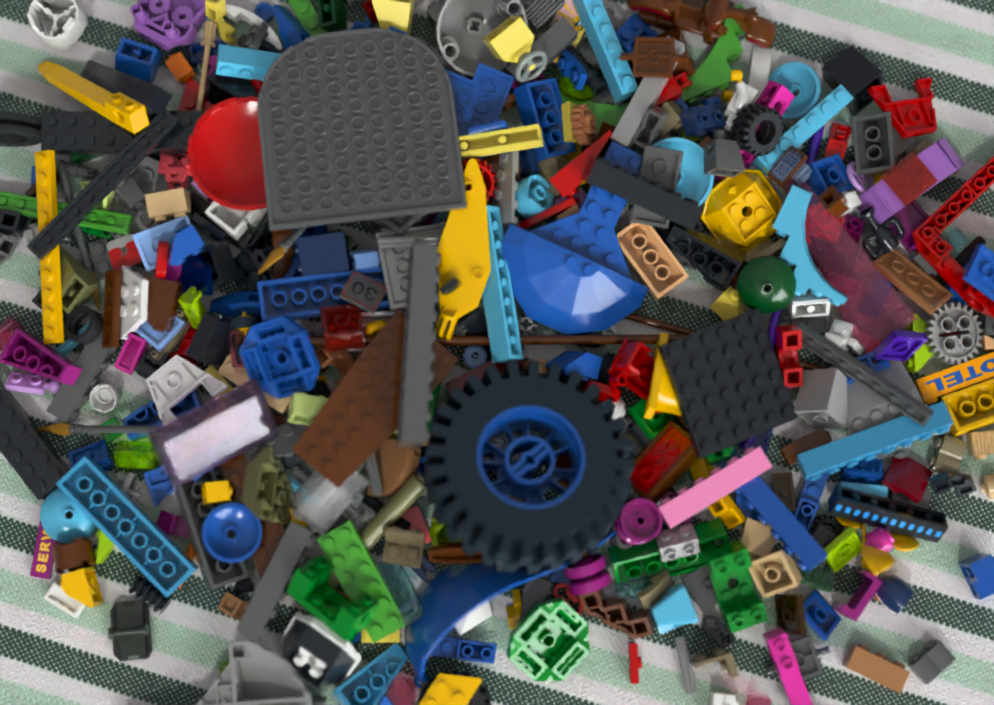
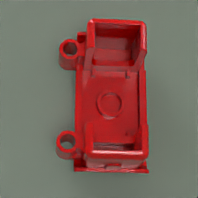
(632, 368)

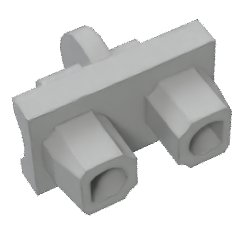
(128, 481)

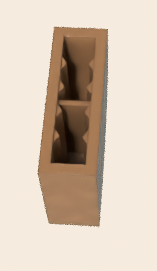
(395, 466)

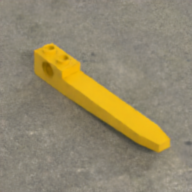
(115, 107)

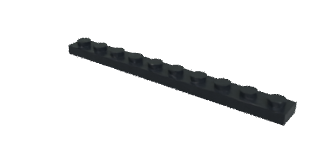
(102, 184)

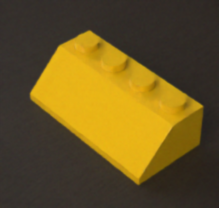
(971, 408)

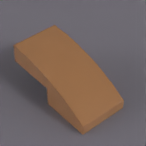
(233, 606)

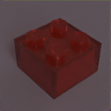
(342, 327)

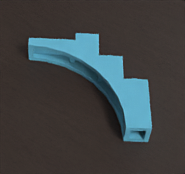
(792, 223)

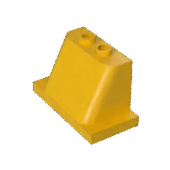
(661, 394)

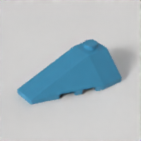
(373, 680)

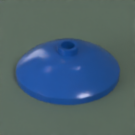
(243, 524)

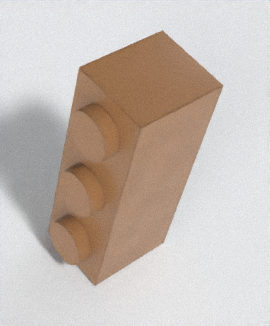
(876, 667)

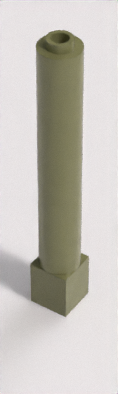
(389, 514)

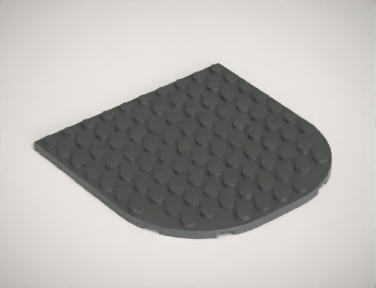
(358, 131)

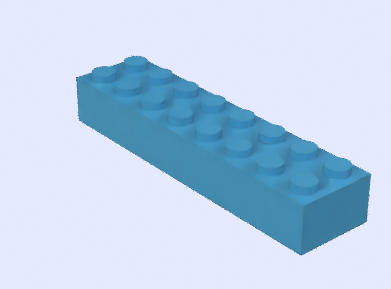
(127, 525)

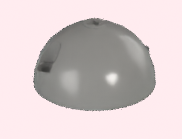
(455, 30)

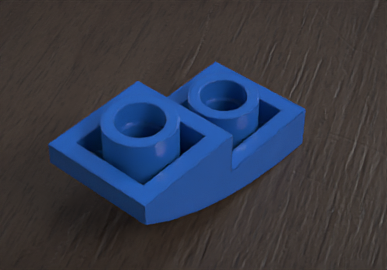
(572, 68)

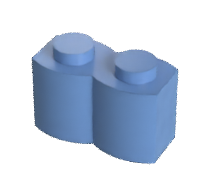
(363, 259)

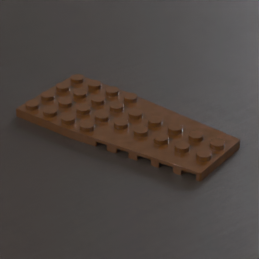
(364, 406)

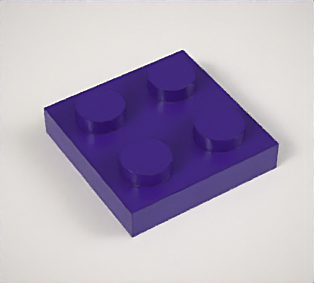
(900, 345)

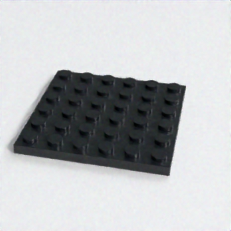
(727, 383)

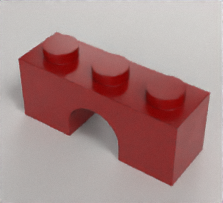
(787, 345)

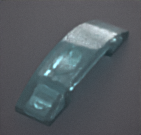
(404, 592)

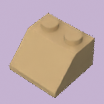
(168, 203)
(775, 573)

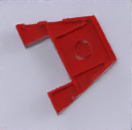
(909, 116)

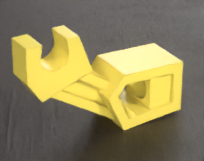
(216, 11)

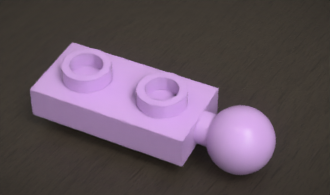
(31, 383)

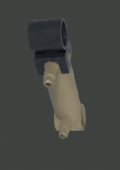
(157, 359)

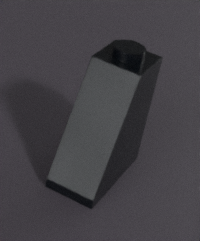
(210, 339)

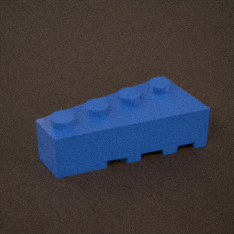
(148, 414)

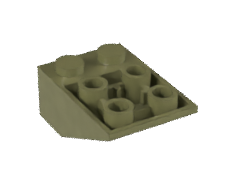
(76, 282)

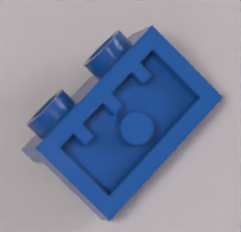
(98, 451)
(864, 472)

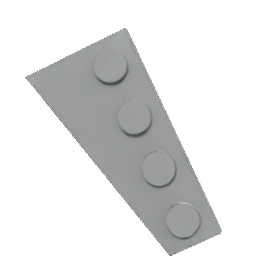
(507, 185)

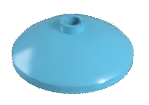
(798, 77)
(58, 525)

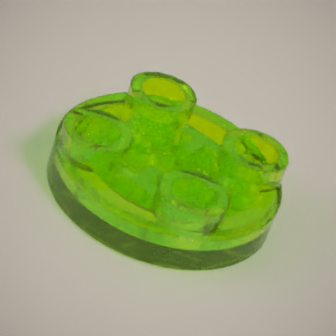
(567, 89)

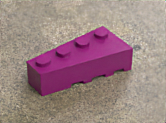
(32, 355)

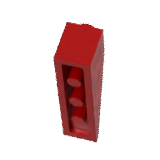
(570, 176)

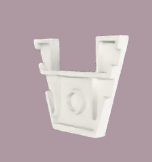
(176, 381)

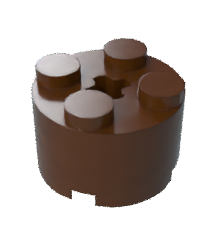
(73, 556)

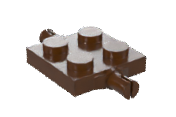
(654, 57)

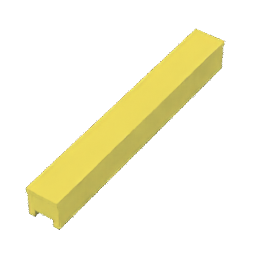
(501, 141)

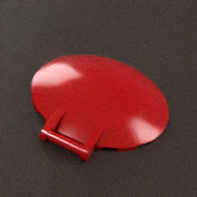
(228, 155)

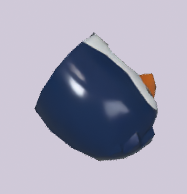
(893, 593)

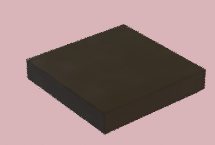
(790, 613)

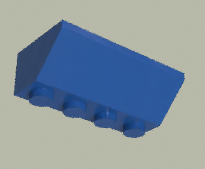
(541, 104)

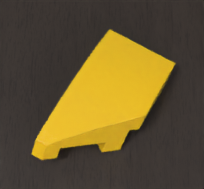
(514, 611)

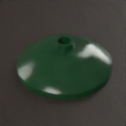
(762, 272)

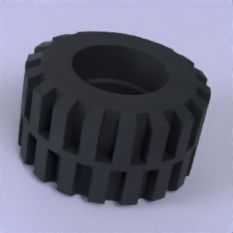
(769, 130)

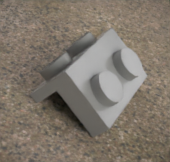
(677, 542)

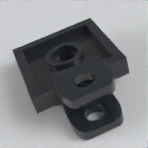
(252, 260)

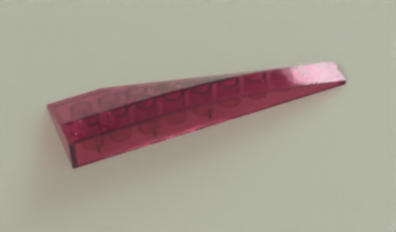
(872, 301)

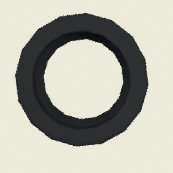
(93, 330)

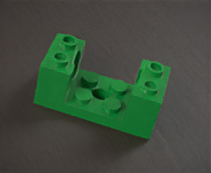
(311, 590)
(737, 604)

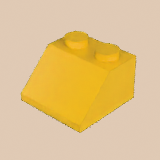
(82, 586)

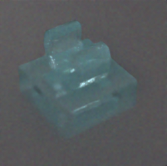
(958, 240)

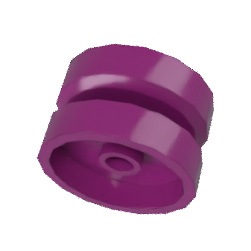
(638, 511)
(587, 574)

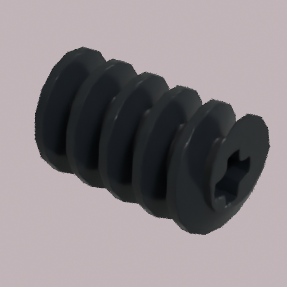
(150, 594)

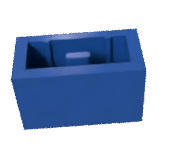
(137, 60)
(183, 243)
(581, 362)

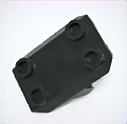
(130, 630)

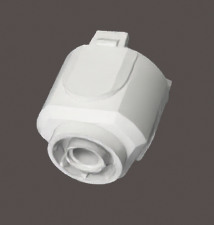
(53, 15)

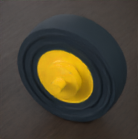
(243, 322)

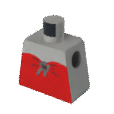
(123, 251)

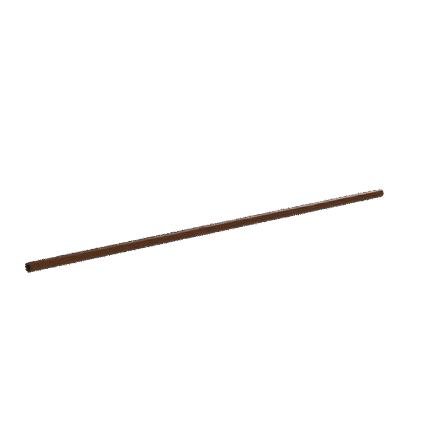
(536, 339)

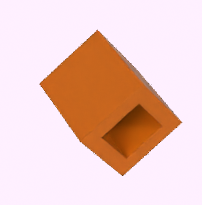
(179, 68)

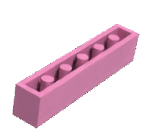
(715, 487)

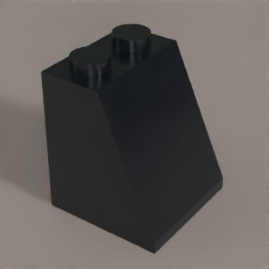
(855, 75)

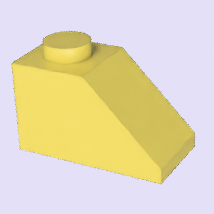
(728, 305)

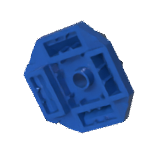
(265, 358)

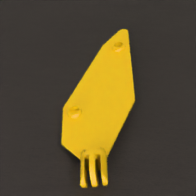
(464, 254)

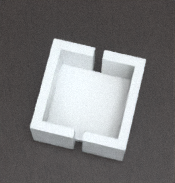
(231, 220)

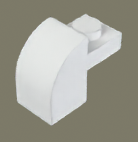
(840, 334)

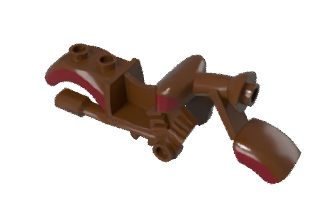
(705, 18)

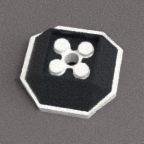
(318, 651)

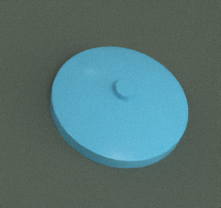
(691, 180)

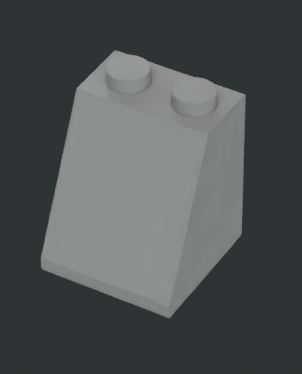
(823, 398)

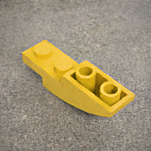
(724, 507)

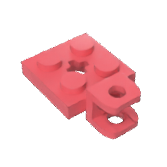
(174, 170)

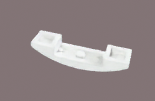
(237, 14)
(759, 69)

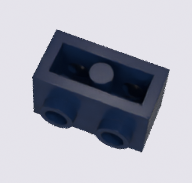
(703, 120)

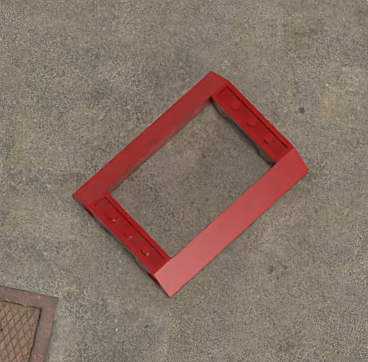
(937, 250)

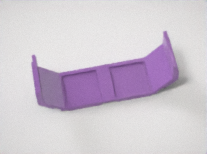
(939, 160)

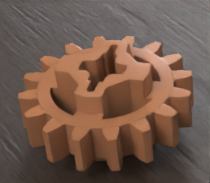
(583, 124)

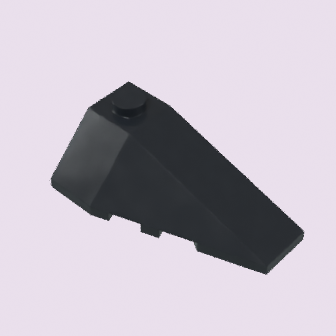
(710, 256)

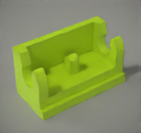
(192, 306)

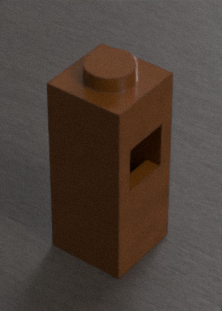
(813, 440)

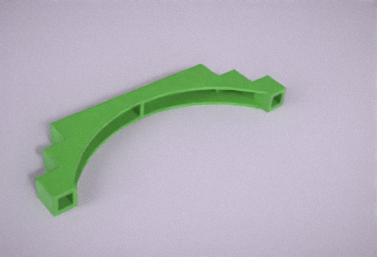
(709, 77)

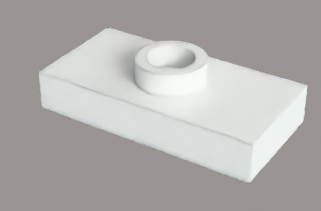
(58, 597)

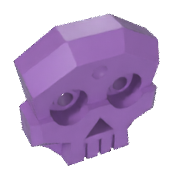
(164, 24)

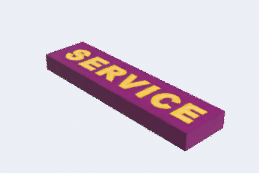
(43, 559)

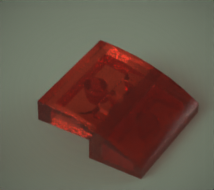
(909, 178)

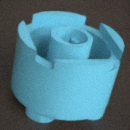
(533, 196)

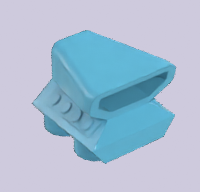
(673, 610)

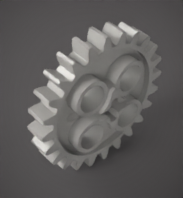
(951, 315)

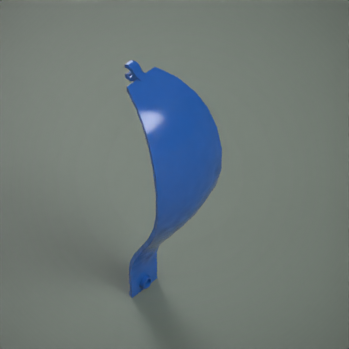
(454, 596)

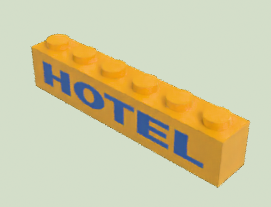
(955, 378)

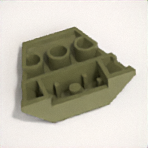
(267, 489)

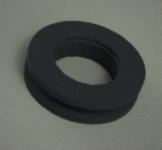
(19, 130)

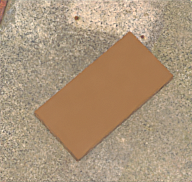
(912, 280)

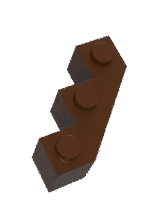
(616, 614)

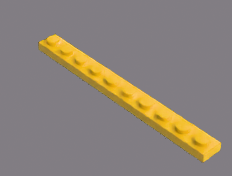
(50, 265)

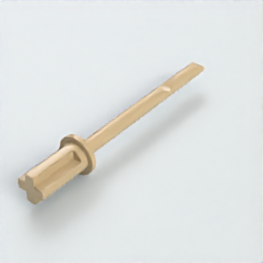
(208, 42)

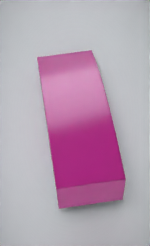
(131, 353)

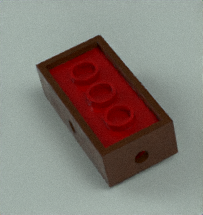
(662, 463)

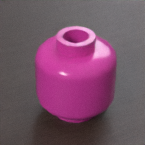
(880, 539)

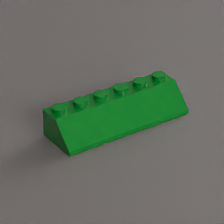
(646, 558)

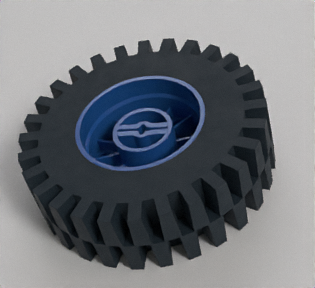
(536, 530)

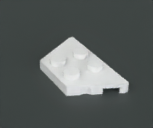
(133, 301)

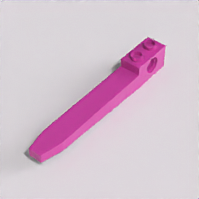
(786, 666)

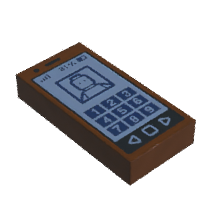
(787, 166)

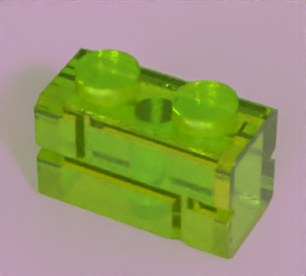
(135, 455)

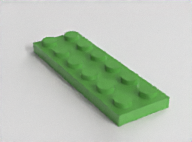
(360, 573)

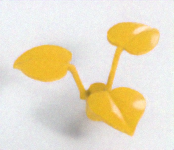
(879, 559)

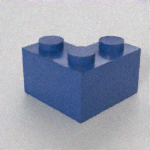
(979, 574)

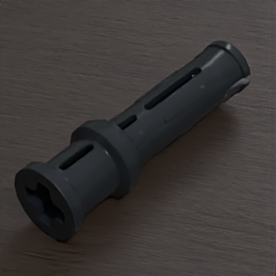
(592, 80)

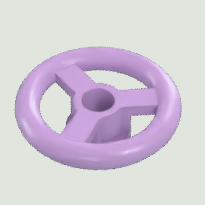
(858, 180)

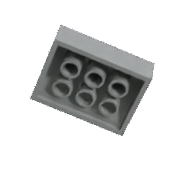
(868, 409)

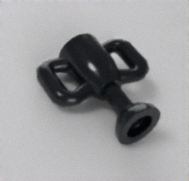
(881, 234)

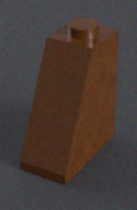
(162, 303)

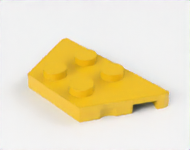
(451, 690)

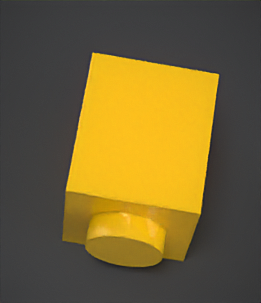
(216, 492)

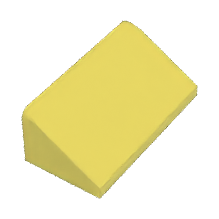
(566, 120)

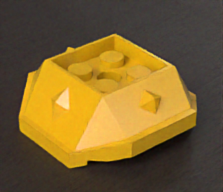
(724, 208)

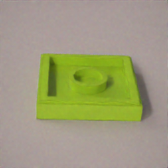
(843, 549)

